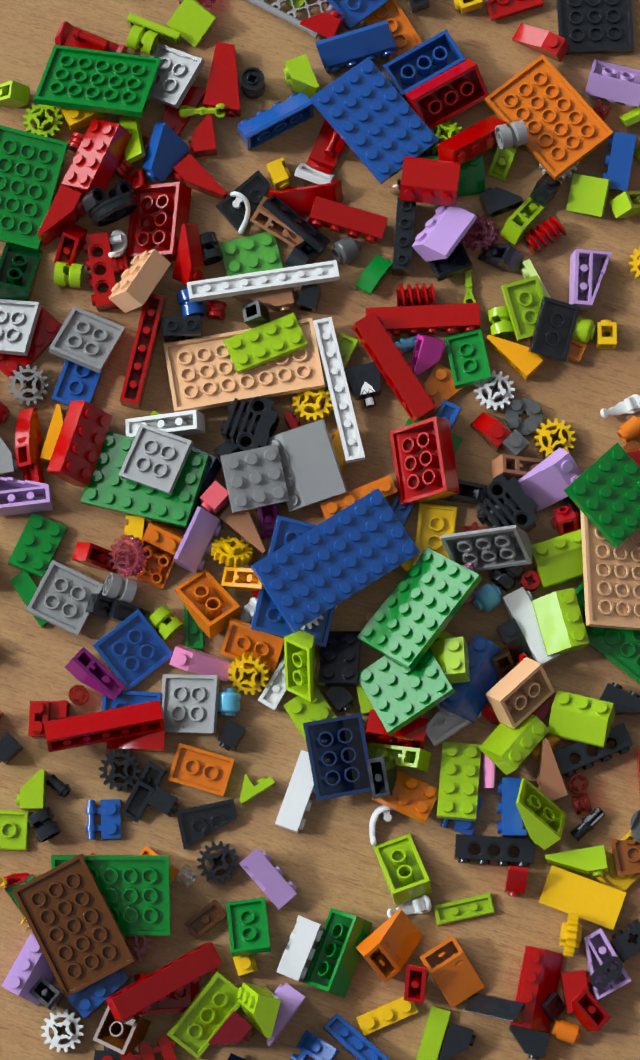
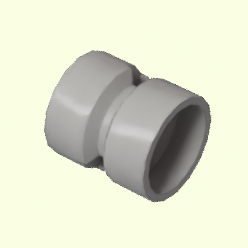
(512, 134)
(121, 588)

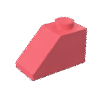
(214, 498)

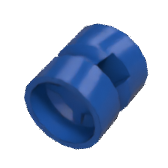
(189, 308)

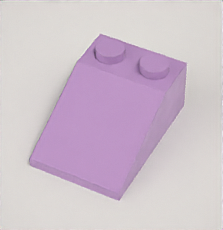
(550, 478)
(290, 1003)

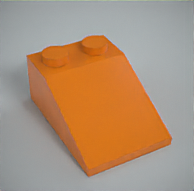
(208, 603)

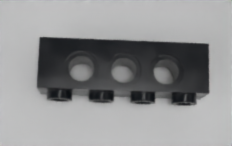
(404, 238)
(618, 734)
(525, 847)

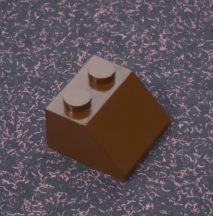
(121, 1035)

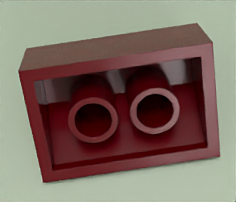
(233, 1031)

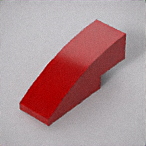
(146, 742)

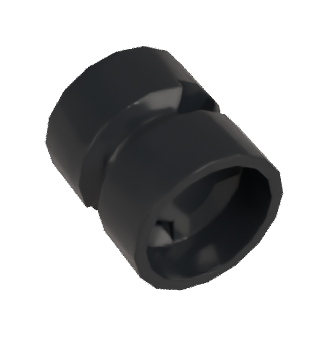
(252, 83)
(210, 250)
(506, 577)
(44, 824)

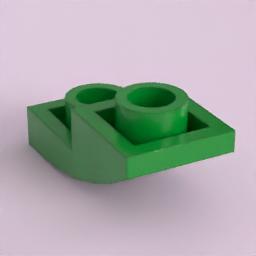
(373, 274)

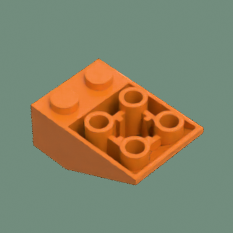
(161, 545)
(390, 945)
(452, 972)

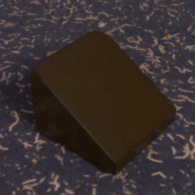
(503, 661)

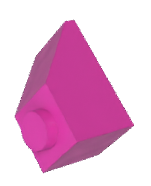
(426, 353)

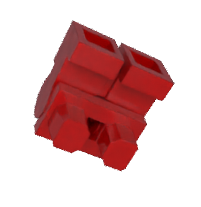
(41, 712)

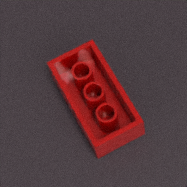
(448, 93)
(97, 156)
(79, 443)

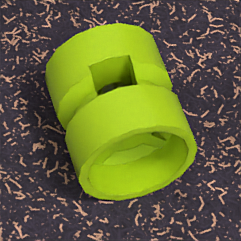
(142, 40)
(67, 274)
(501, 322)
(161, 617)

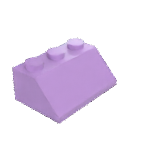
(614, 83)
(443, 232)
(197, 541)
(28, 970)

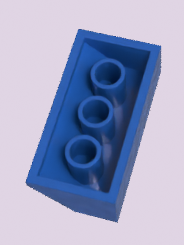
(355, 46)
(275, 120)
(470, 695)

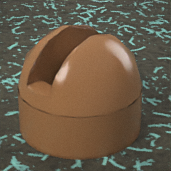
(395, 185)

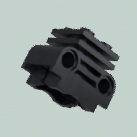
(248, 425)
(508, 507)

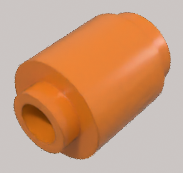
(629, 430)
(566, 1031)

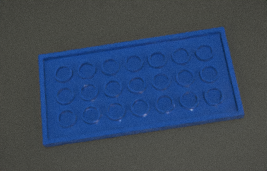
(335, 560)

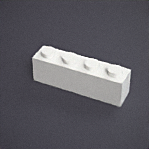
(521, 608)
(297, 796)

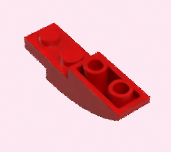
(27, 440)

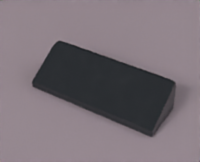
(496, 1008)

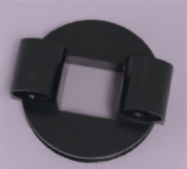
(107, 211)

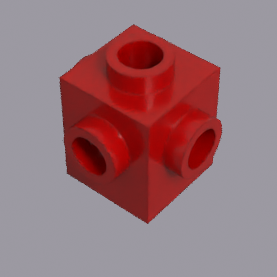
(565, 520)

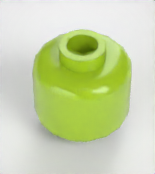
(584, 330)

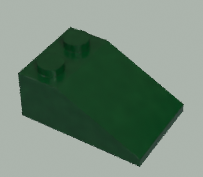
(18, 272)

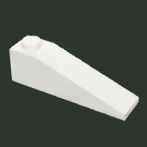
(176, 423)

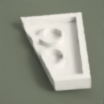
(445, 725)

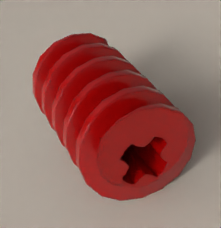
(543, 234)
(415, 295)

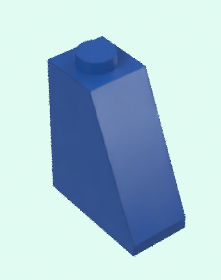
(163, 152)

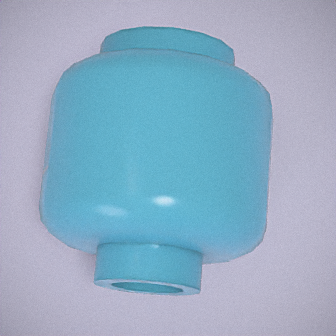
(487, 597)
(229, 702)

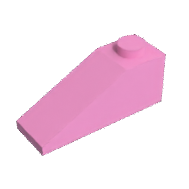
(199, 662)

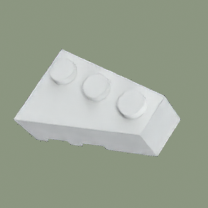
(299, 949)

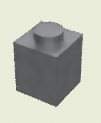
(515, 444)

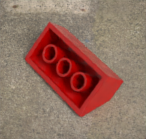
(536, 982)

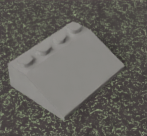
(309, 465)
(489, 547)

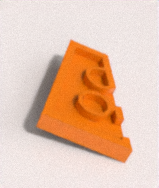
(440, 386)

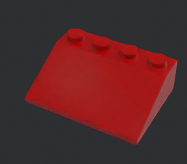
(158, 219)
(424, 461)

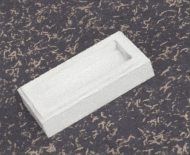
(306, 172)

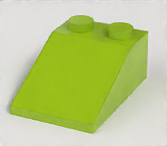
(453, 658)
(540, 815)
(402, 869)

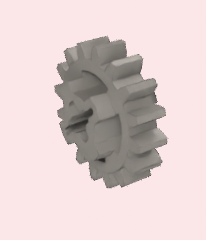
(21, 378)

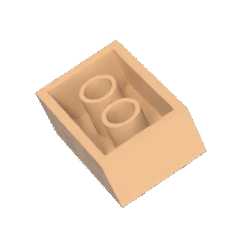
(139, 280)
(520, 692)

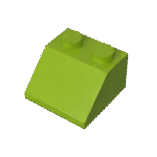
(301, 76)

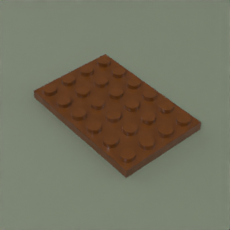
(74, 925)

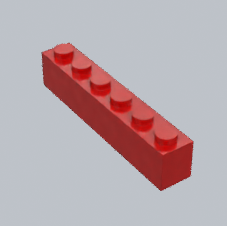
(429, 318)
(142, 351)
(394, 367)
(104, 726)
(163, 982)

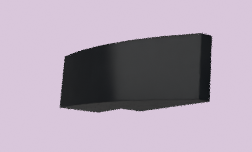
(469, 493)
(112, 608)
(143, 790)

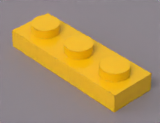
(386, 1015)

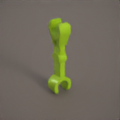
(186, 111)
(468, 285)

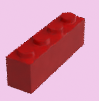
(470, 142)
(347, 220)

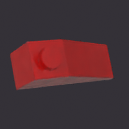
(542, 41)
(197, 178)
(189, 257)

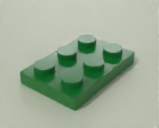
(468, 359)
(37, 545)
(248, 927)

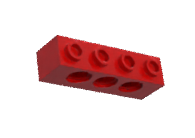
(95, 243)

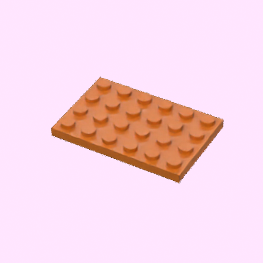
(556, 117)

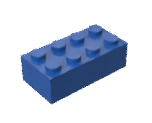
(423, 63)

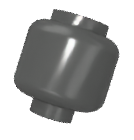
(346, 250)

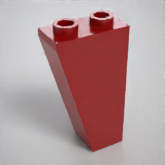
(223, 81)

